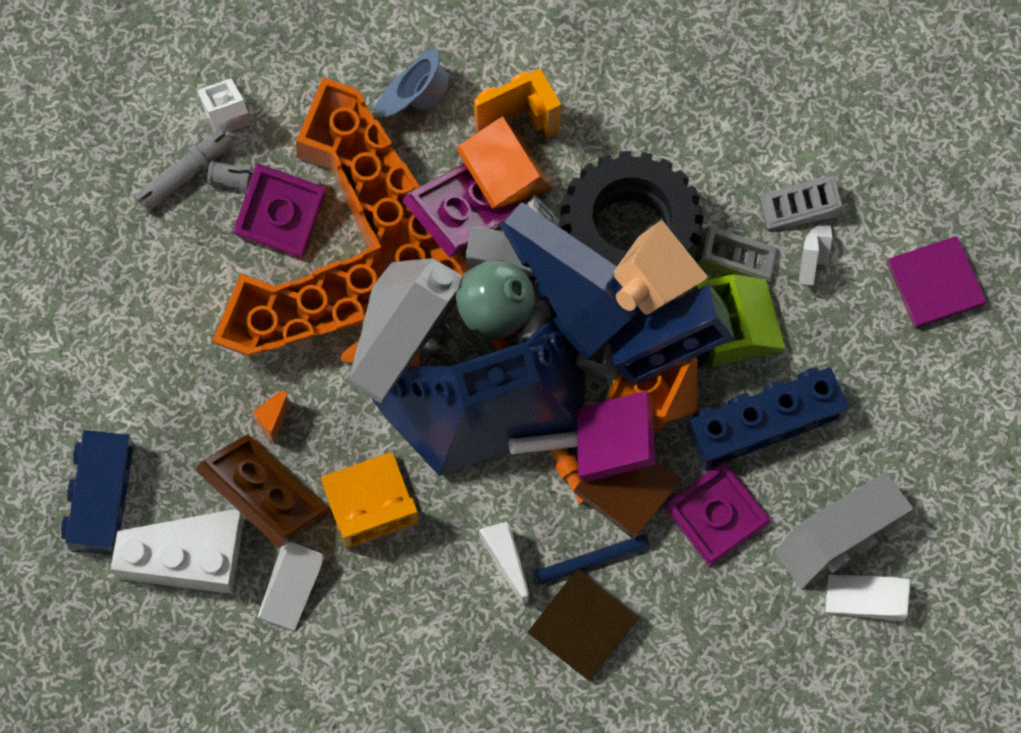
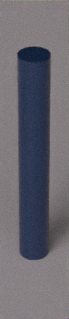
(592, 559)

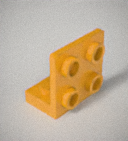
(523, 93)
(369, 500)

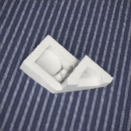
(815, 251)

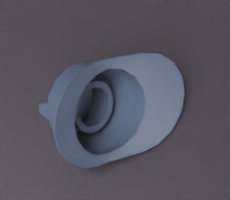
(416, 88)

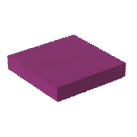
(280, 210)
(936, 282)
(615, 436)
(716, 513)

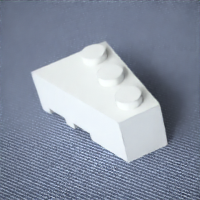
(182, 552)

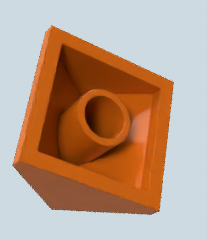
(503, 165)

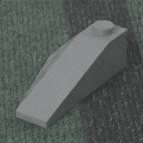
(399, 321)

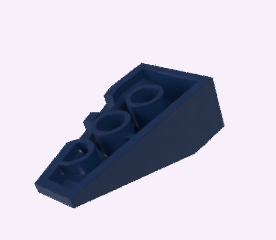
(571, 277)

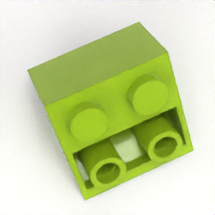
(751, 319)

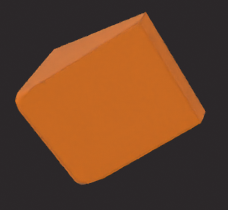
(271, 414)

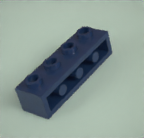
(766, 417)

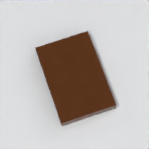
(262, 490)

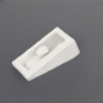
(502, 548)
(290, 585)
(868, 596)

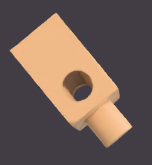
(656, 271)

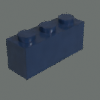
(671, 335)
(97, 492)

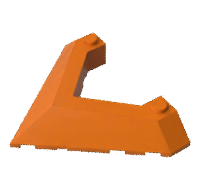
(374, 181)

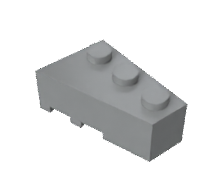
(844, 528)

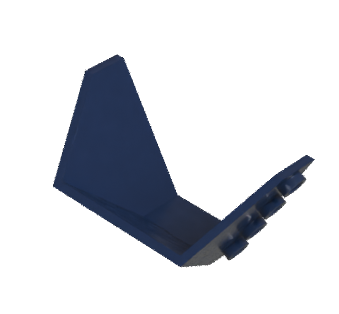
(475, 407)

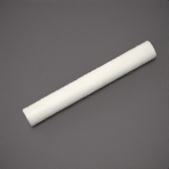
(543, 442)

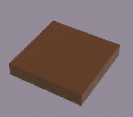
(631, 496)

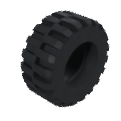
(631, 180)

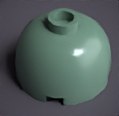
(495, 298)

